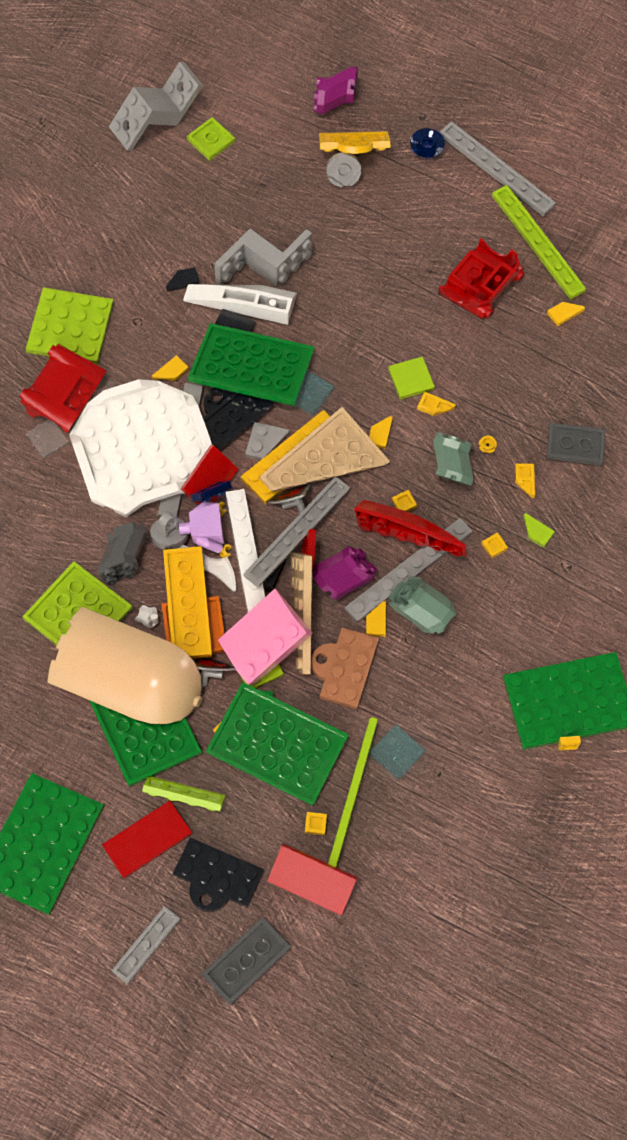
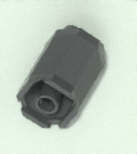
(122, 552)

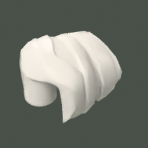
(147, 616)

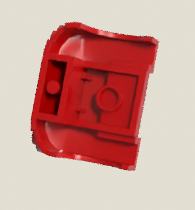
(481, 279)
(62, 387)

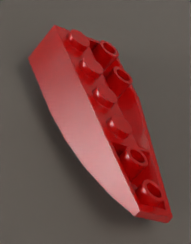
(406, 527)

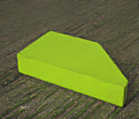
(537, 531)

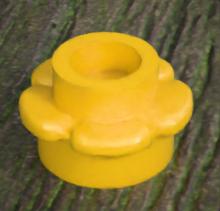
(487, 440)

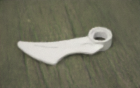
(220, 568)

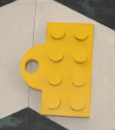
(354, 141)

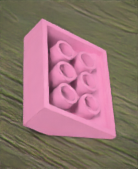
(264, 637)

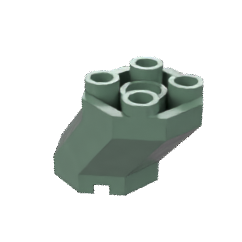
(453, 459)
(422, 605)

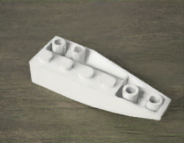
(248, 300)

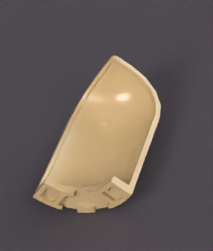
(125, 669)

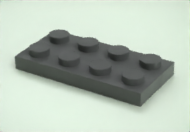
(246, 961)

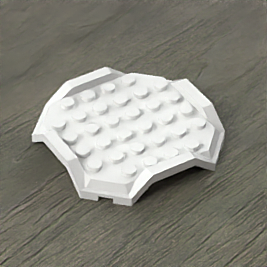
(138, 444)

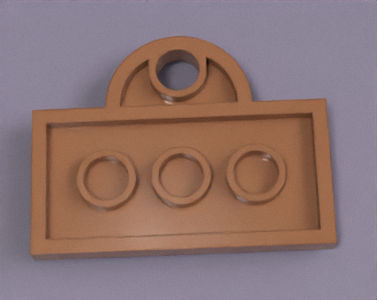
(345, 667)

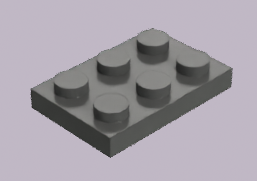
(575, 444)

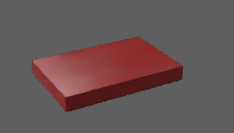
(210, 469)

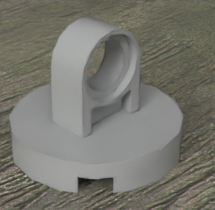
(343, 169)
(166, 532)

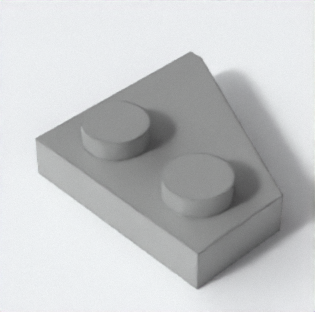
(264, 440)

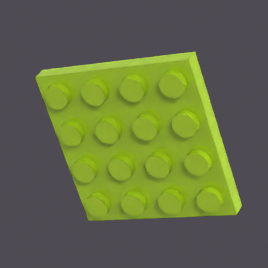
(72, 321)
(66, 596)

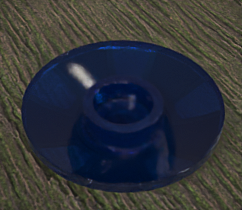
(430, 138)

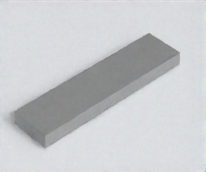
(145, 945)

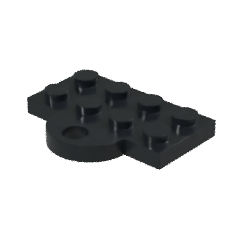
(231, 415)
(216, 875)

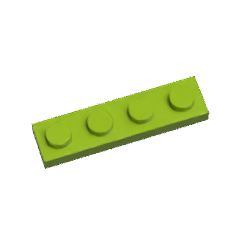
(184, 793)

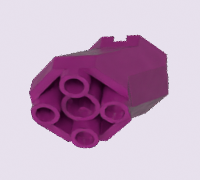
(335, 90)
(344, 572)

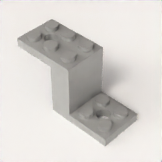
(155, 106)
(263, 258)

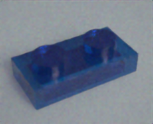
(216, 489)

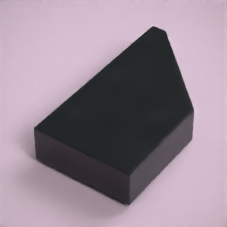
(182, 279)

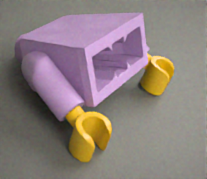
(206, 527)

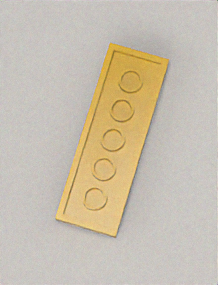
(251, 477)
(187, 601)

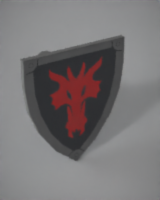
(292, 497)
(211, 668)

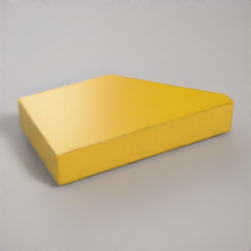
(564, 312)
(171, 371)
(434, 405)
(380, 432)
(525, 478)
(377, 621)

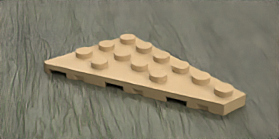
(329, 451)
(302, 587)

